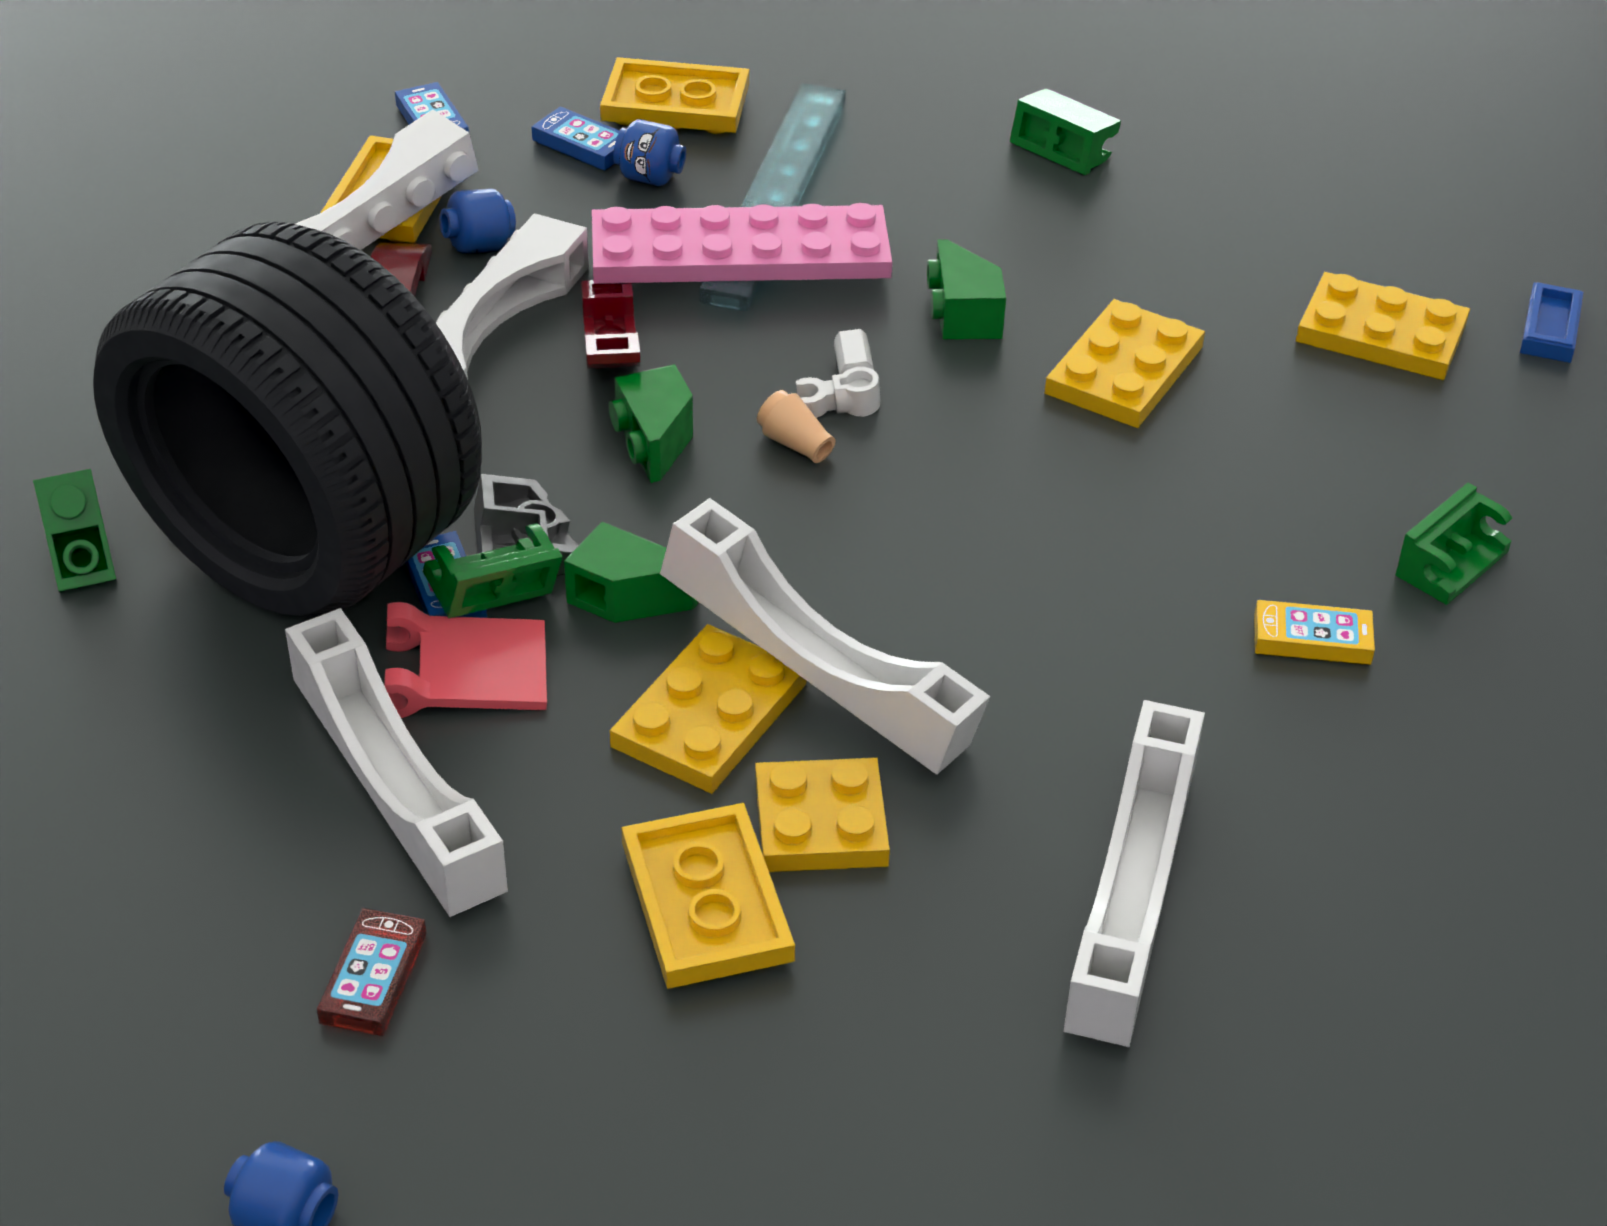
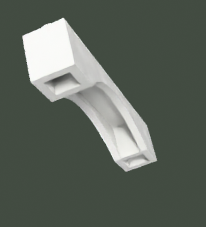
(419, 168)
(533, 267)
(909, 702)
(435, 824)
(1135, 876)

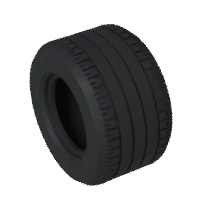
(289, 417)

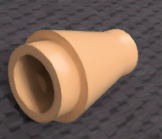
(792, 424)

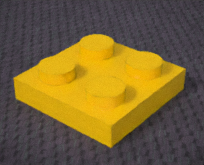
(821, 814)

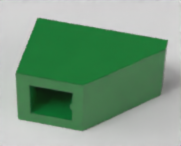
(966, 293)
(655, 416)
(74, 530)
(621, 577)

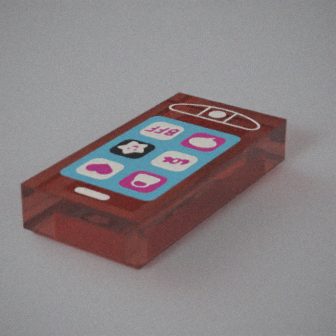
(372, 972)

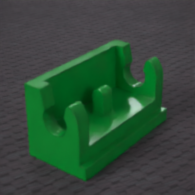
(1063, 130)
(1453, 545)
(494, 575)

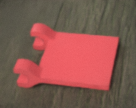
(466, 662)

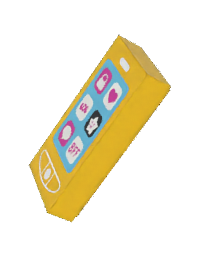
(1314, 632)

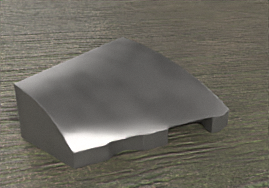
(510, 504)

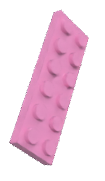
(740, 243)

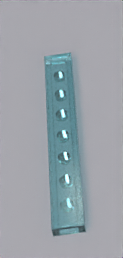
(784, 174)

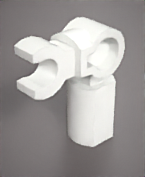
(854, 389)

